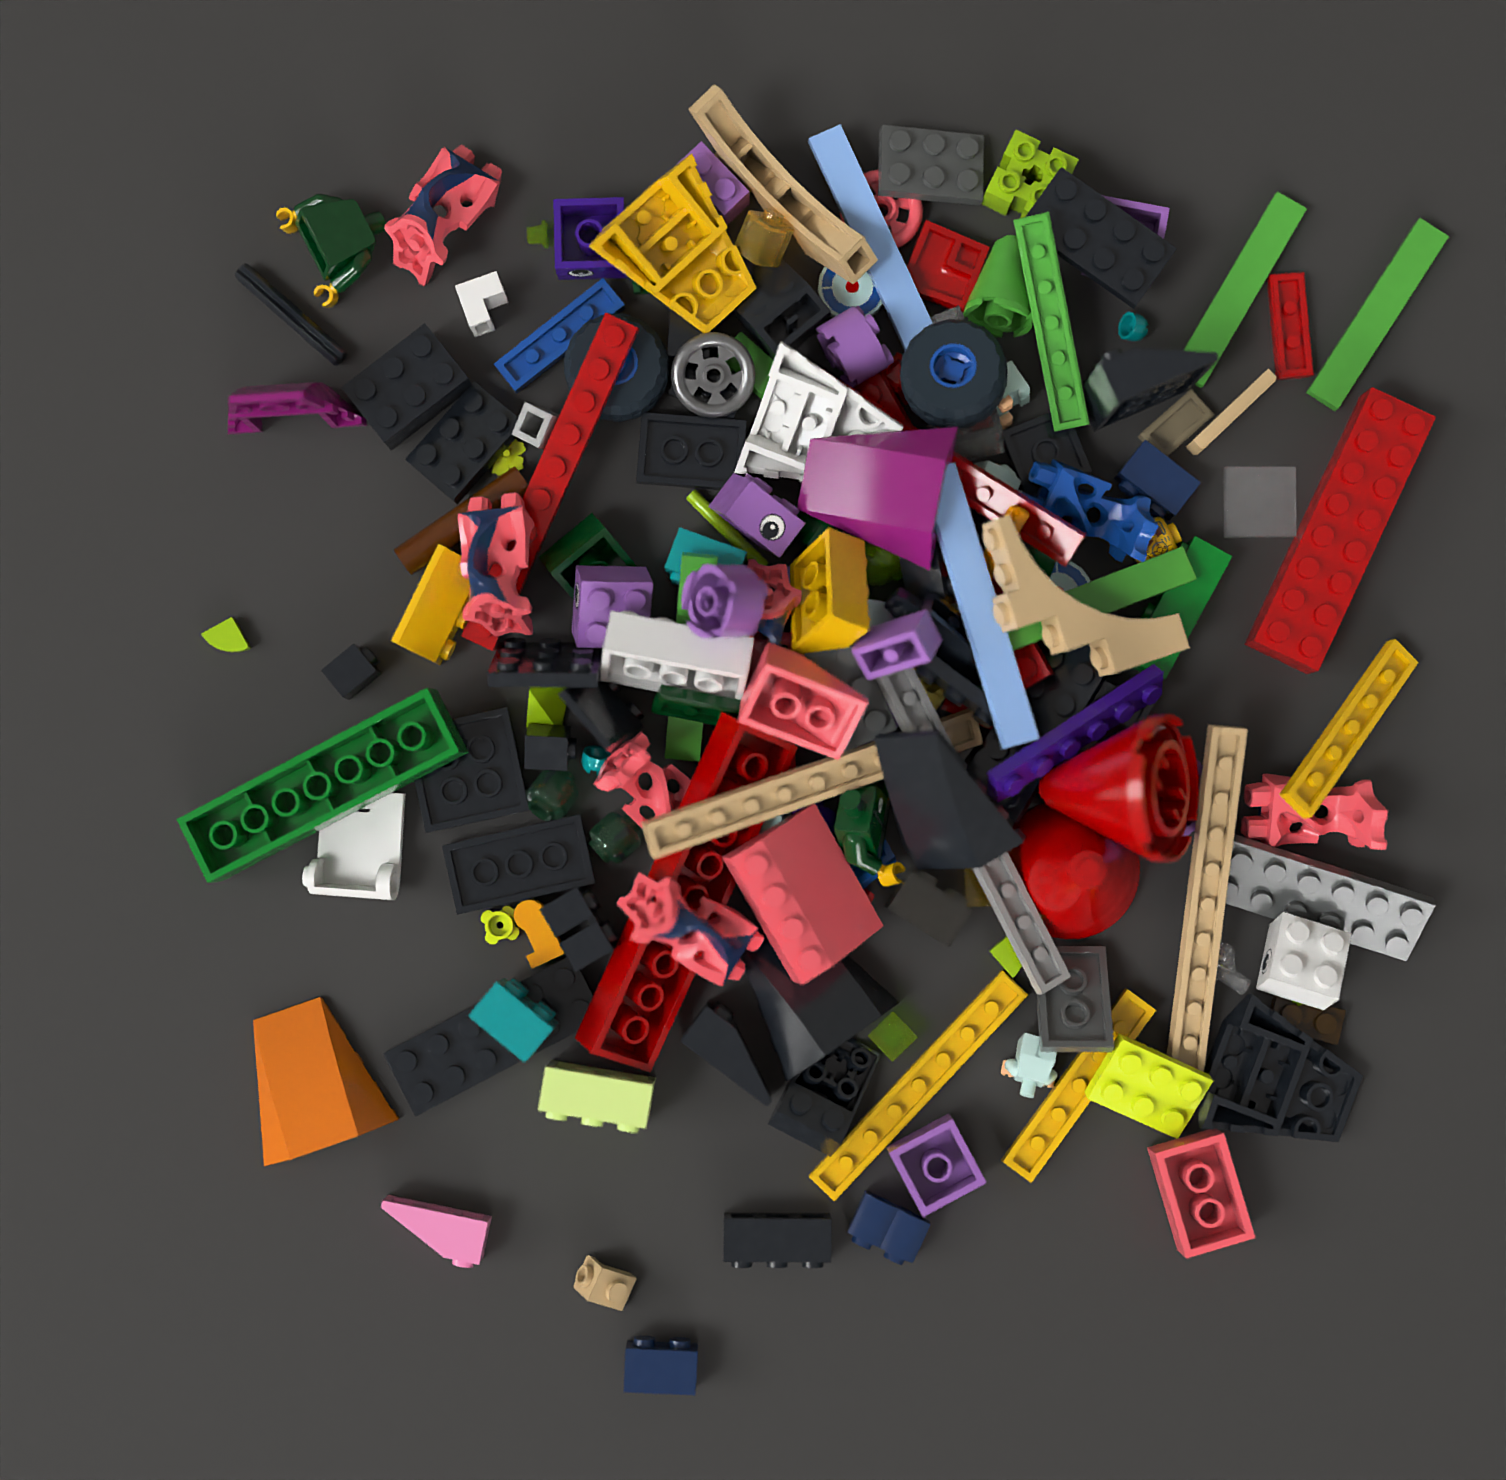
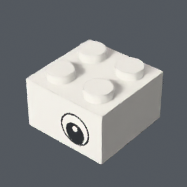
(1303, 961)

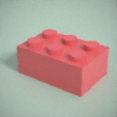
(1201, 1192)

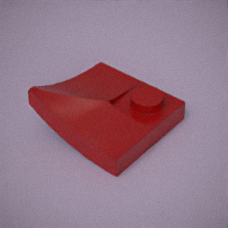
(945, 265)

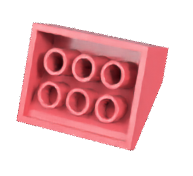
(803, 894)

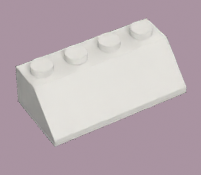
(659, 651)

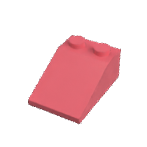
(800, 702)

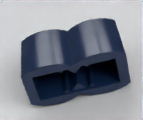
(888, 1227)

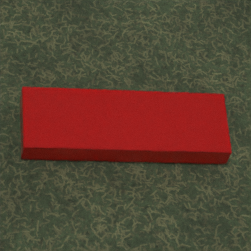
(1290, 325)

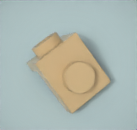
(604, 1284)

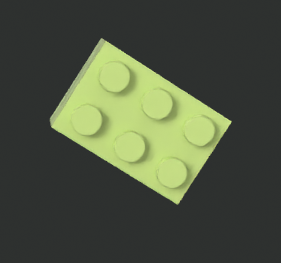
(596, 1095)

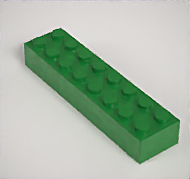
(322, 785)

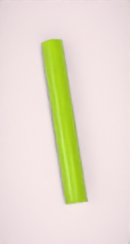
(724, 527)

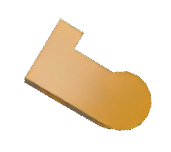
(540, 935)

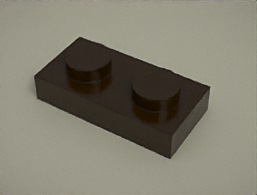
(1317, 1023)

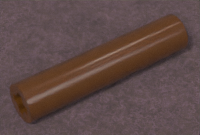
(419, 549)

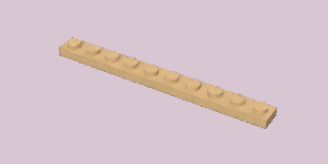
(784, 793)
(1206, 894)

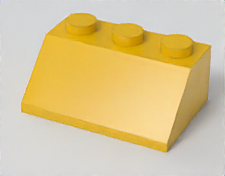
(833, 593)
(435, 609)

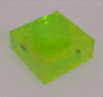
(892, 1036)

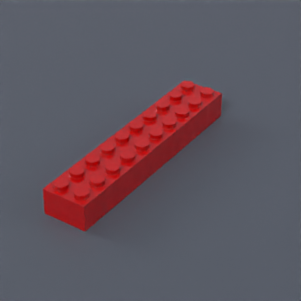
(643, 980)

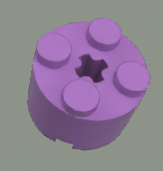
(853, 347)
(724, 601)

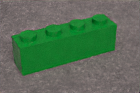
(1190, 598)

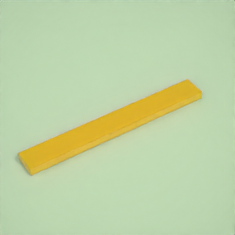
(918, 1085)

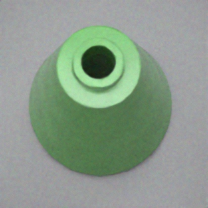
(1000, 293)

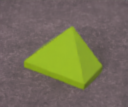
(545, 706)

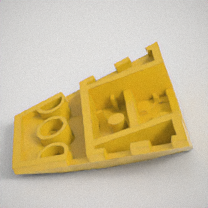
(679, 248)

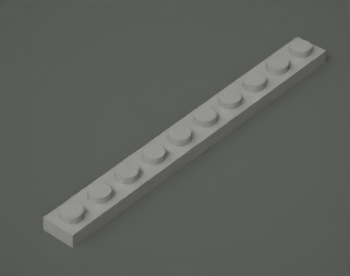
(999, 877)

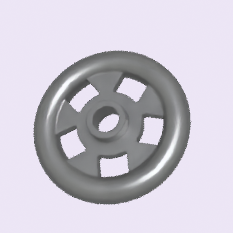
(742, 380)

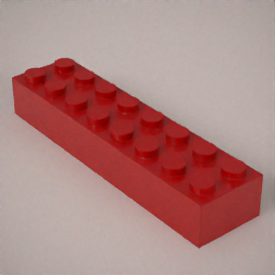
(1340, 531)

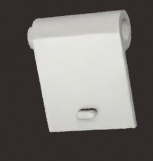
(361, 853)

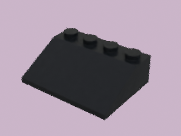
(1140, 379)

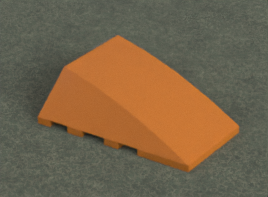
(312, 1084)

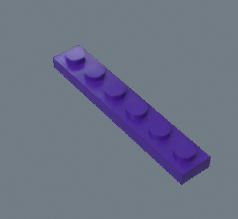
(1075, 733)

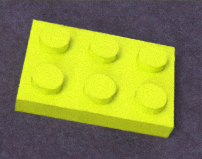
(1148, 1086)

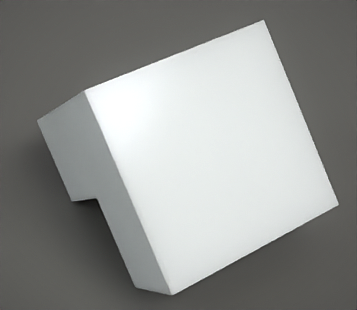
(478, 297)

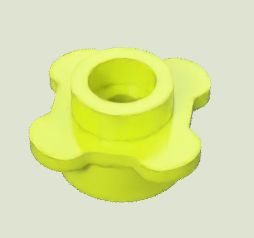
(493, 933)

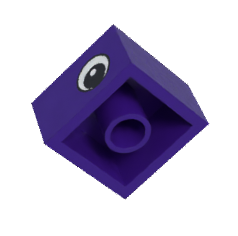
(575, 227)

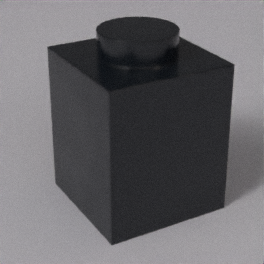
(352, 670)
(549, 747)

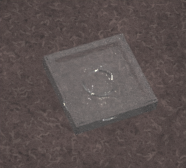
(1260, 502)

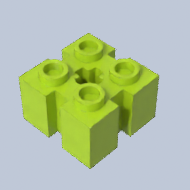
(1020, 162)

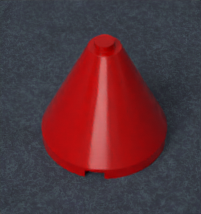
(1133, 788)
(1074, 873)

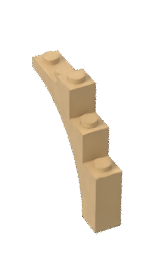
(816, 228)
(1066, 623)

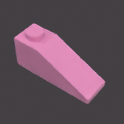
(447, 1230)

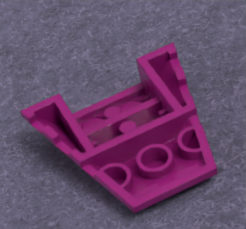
(252, 403)
(880, 487)

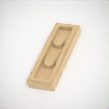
(1231, 412)

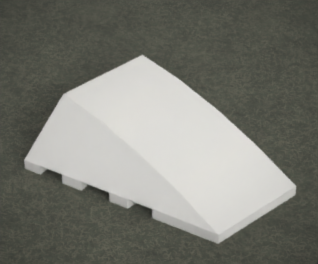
(799, 406)

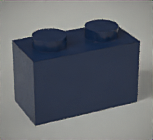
(1156, 477)
(660, 1366)

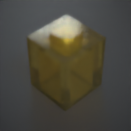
(764, 237)

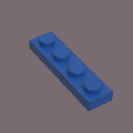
(552, 339)

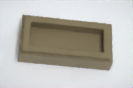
(1177, 423)

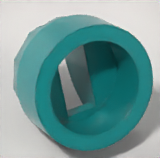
(1132, 327)
(593, 758)

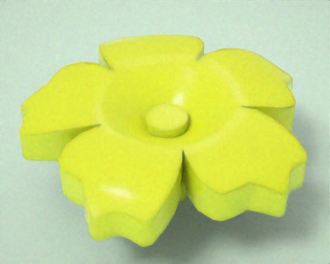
(510, 458)

